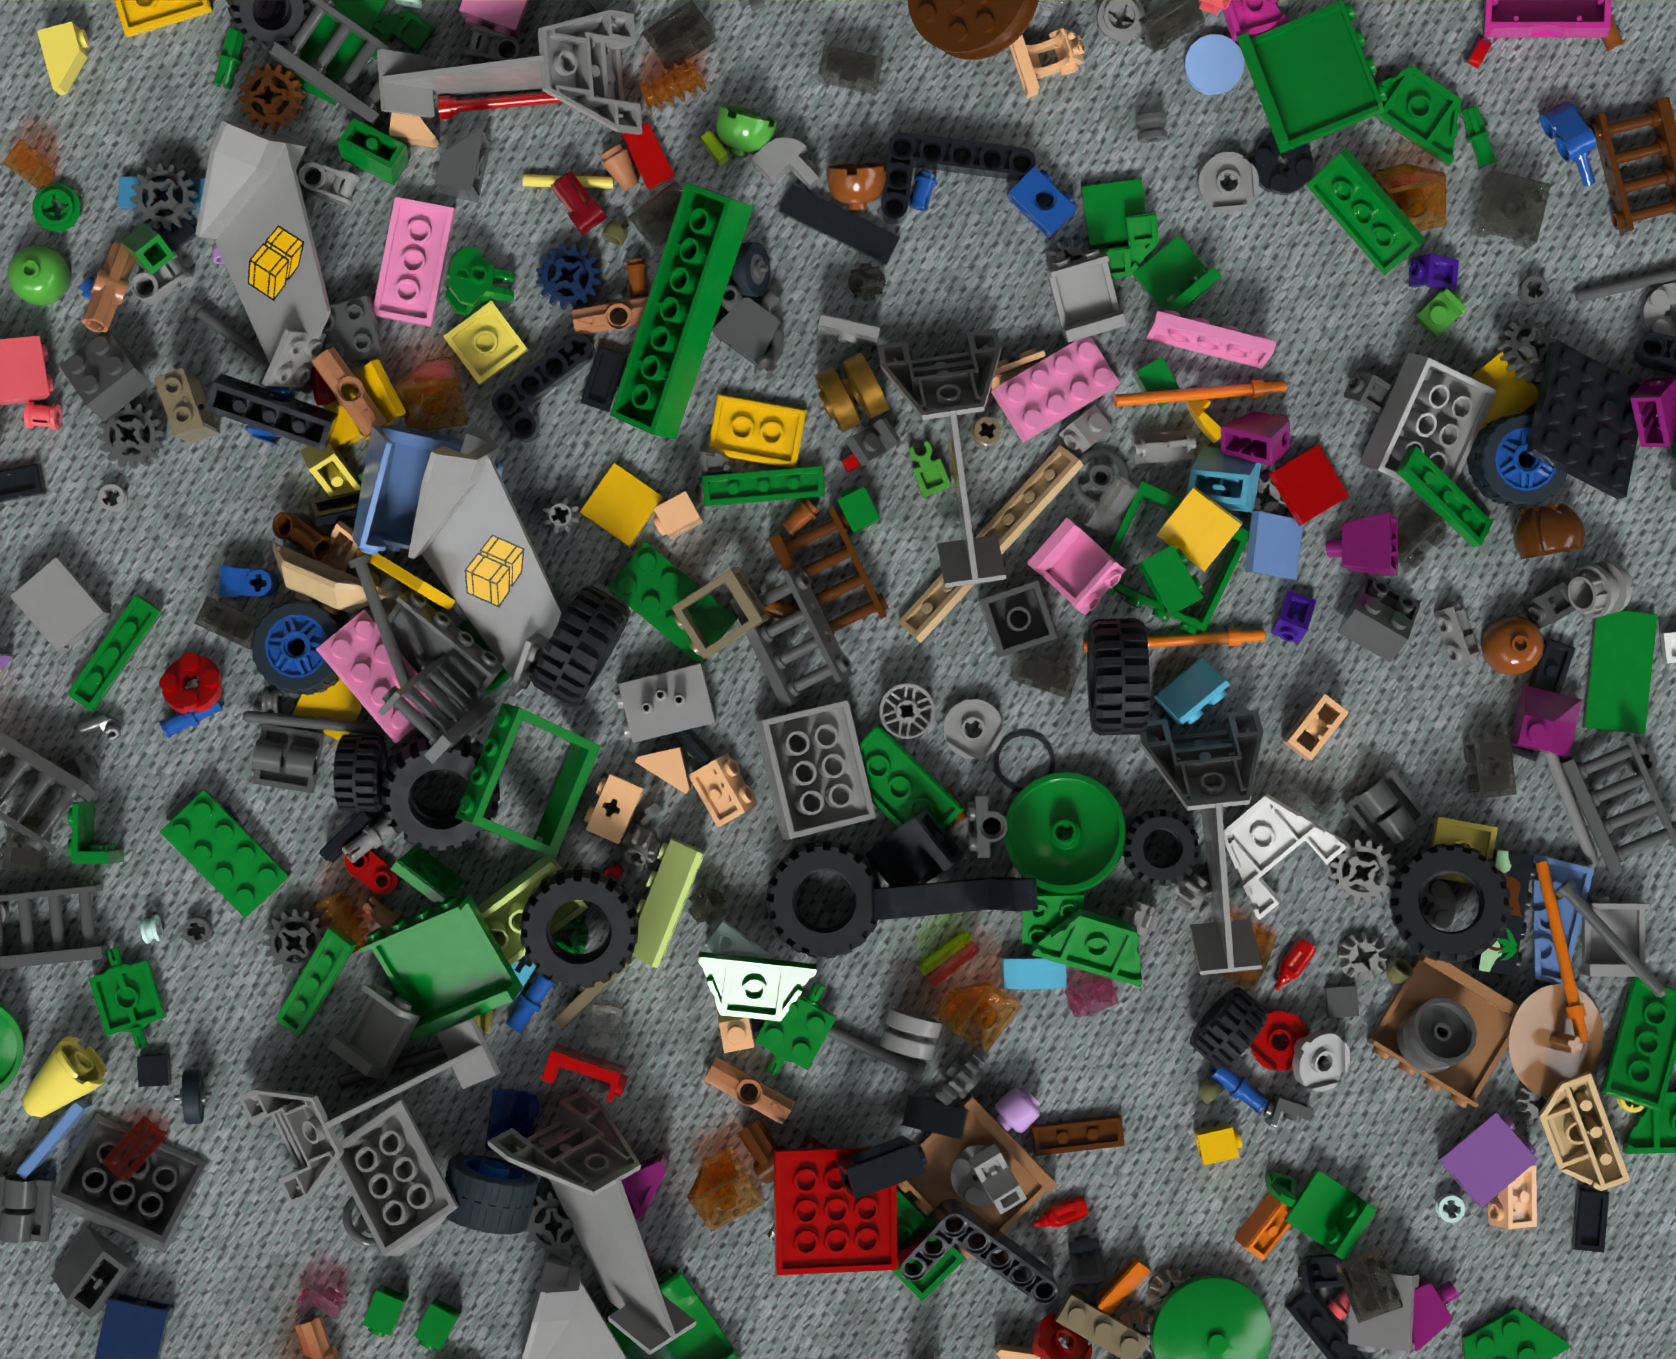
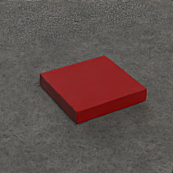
(1308, 485)

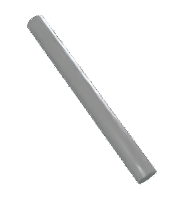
(1572, 808)

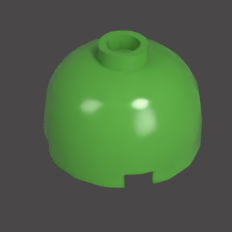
(743, 129)
(39, 274)

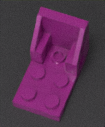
(643, 1184)

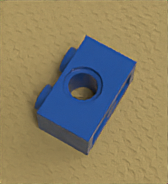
(1048, 219)

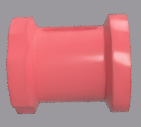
(42, 415)

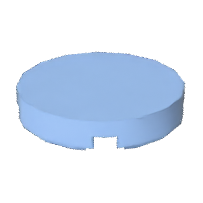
(1214, 64)

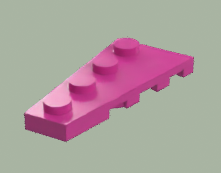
(1253, 17)

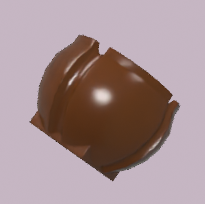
(1548, 531)

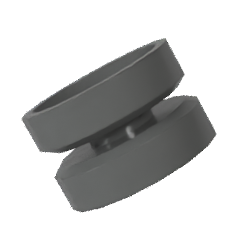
(1436, 1035)

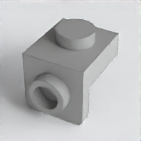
(1085, 431)

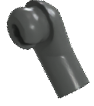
(102, 722)

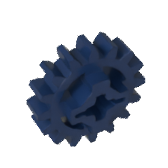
(578, 270)

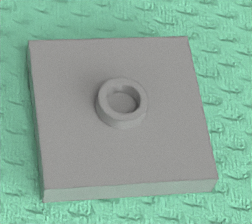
(848, 330)

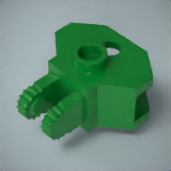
(472, 280)

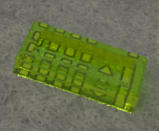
(945, 952)

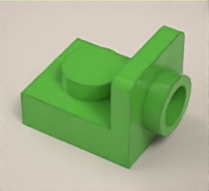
(1441, 312)

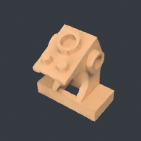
(1068, 52)

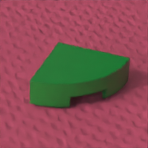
(1282, 1187)

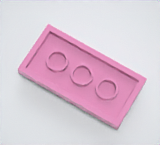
(413, 262)
(1216, 341)
(1055, 388)
(365, 668)

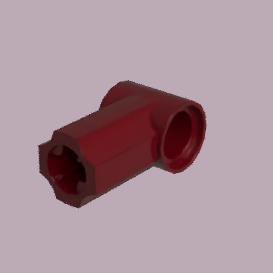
(581, 207)

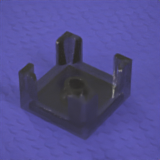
(1511, 208)

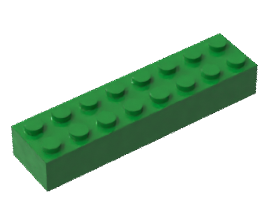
(681, 311)

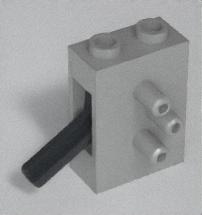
(669, 705)

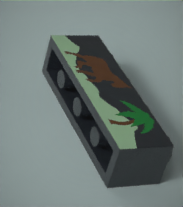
(1504, 954)

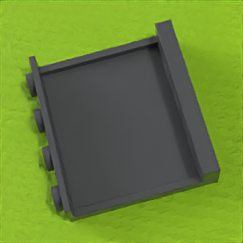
(428, 634)

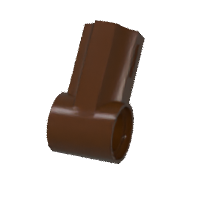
(302, 533)
(761, 1147)

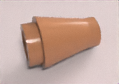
(620, 167)

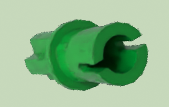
(229, 58)
(1478, 136)

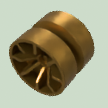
(858, 388)

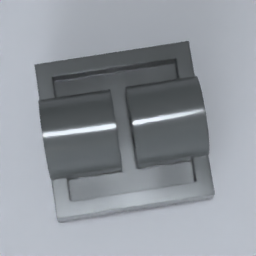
(353, 332)
(287, 758)
(1386, 810)
(978, 813)
(25, 1208)

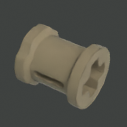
(987, 422)

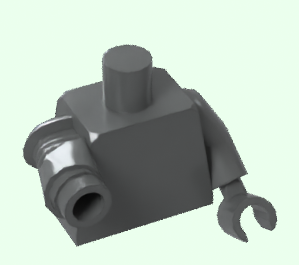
(752, 328)

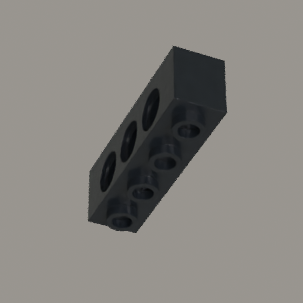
(271, 411)

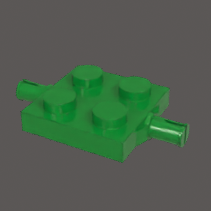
(127, 997)
(799, 1032)

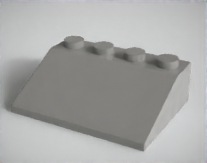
(1428, 410)
(815, 770)
(395, 1180)

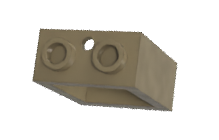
(181, 395)
(744, 596)

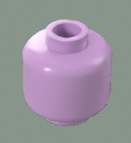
(1017, 1109)

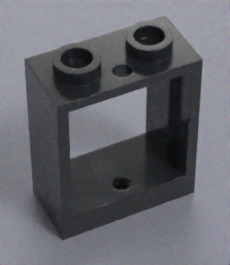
(881, 1166)

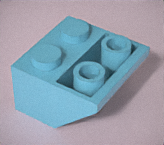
(1226, 479)
(1191, 691)

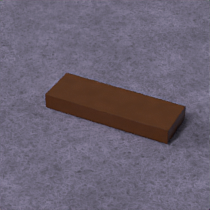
(1077, 1135)

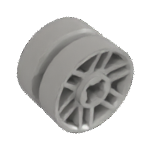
(920, 703)
(911, 1034)

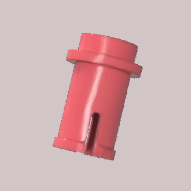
(1340, 1305)

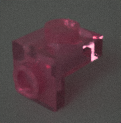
(1091, 996)
(327, 1300)

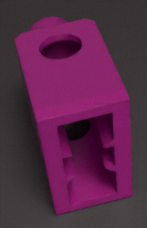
(1654, 404)
(1256, 437)
(1368, 545)
(1430, 1310)

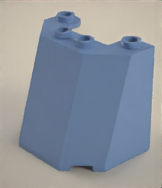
(393, 485)

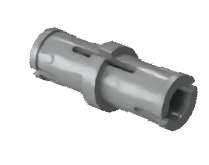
(369, 838)

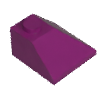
(1545, 721)

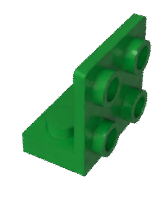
(1175, 276)
(81, 845)
(1052, 910)
(1330, 1214)

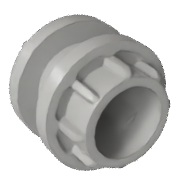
(1600, 589)

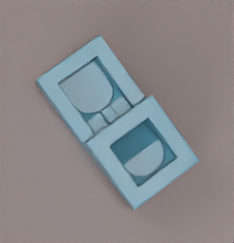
(1032, 973)

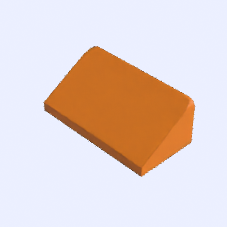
(1264, 1227)
(1121, 1285)

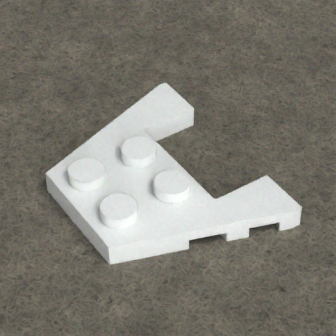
(1265, 837)

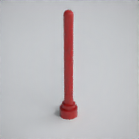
(450, 106)

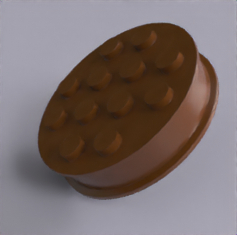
(971, 26)

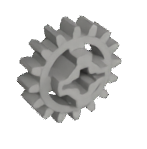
(1371, 882)

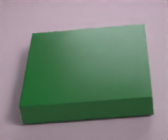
(1106, 210)
(427, 875)

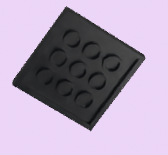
(1585, 420)

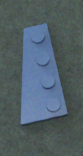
(1545, 958)

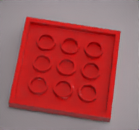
(823, 1225)

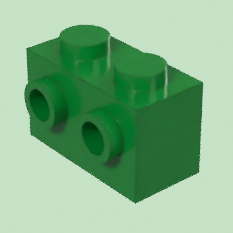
(373, 151)
(1170, 580)

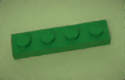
(763, 486)
(1444, 496)
(114, 653)
(316, 981)

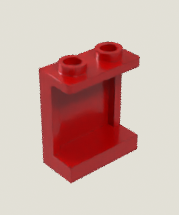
(587, 1065)

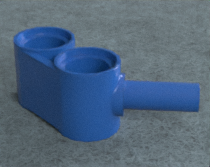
(1572, 136)

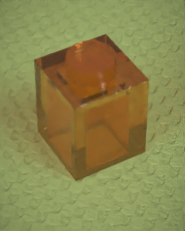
(30, 165)

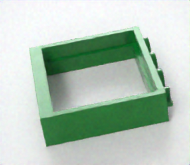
(1137, 599)
(564, 795)

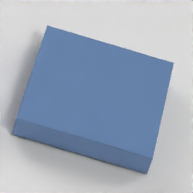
(1274, 545)

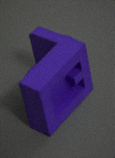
(1433, 272)
(1294, 617)

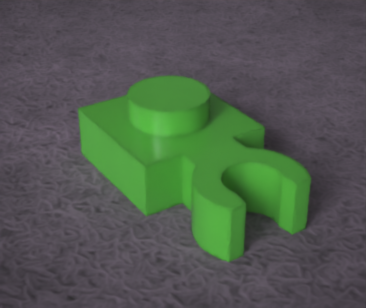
(931, 474)

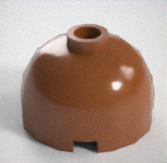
(856, 183)
(1512, 645)

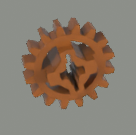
(272, 109)

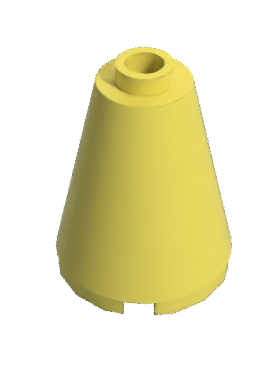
(64, 1077)

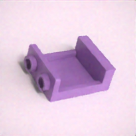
(1489, 1159)

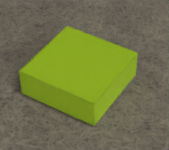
(714, 148)

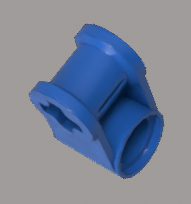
(242, 582)

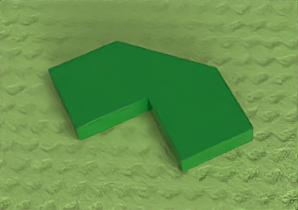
(405, 27)
(1141, 239)

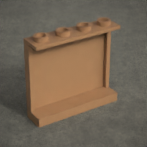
(1489, 1010)
(985, 1130)

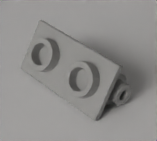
(1163, 446)
(1459, 649)

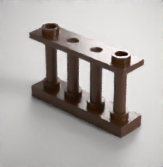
(1662, 120)
(786, 548)

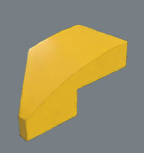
(1204, 422)

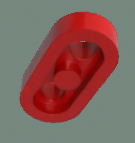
(371, 870)

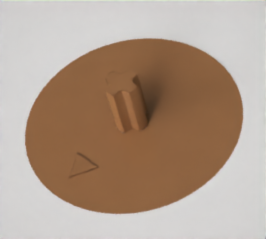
(1545, 1044)

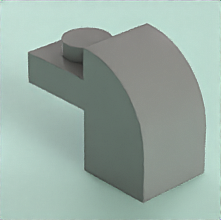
(784, 155)
(997, 1178)

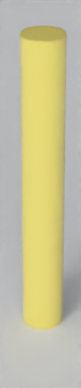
(601, 182)

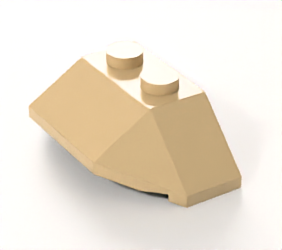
(321, 582)
(1582, 1134)

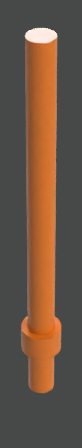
(1253, 389)
(1232, 637)
(1575, 1009)

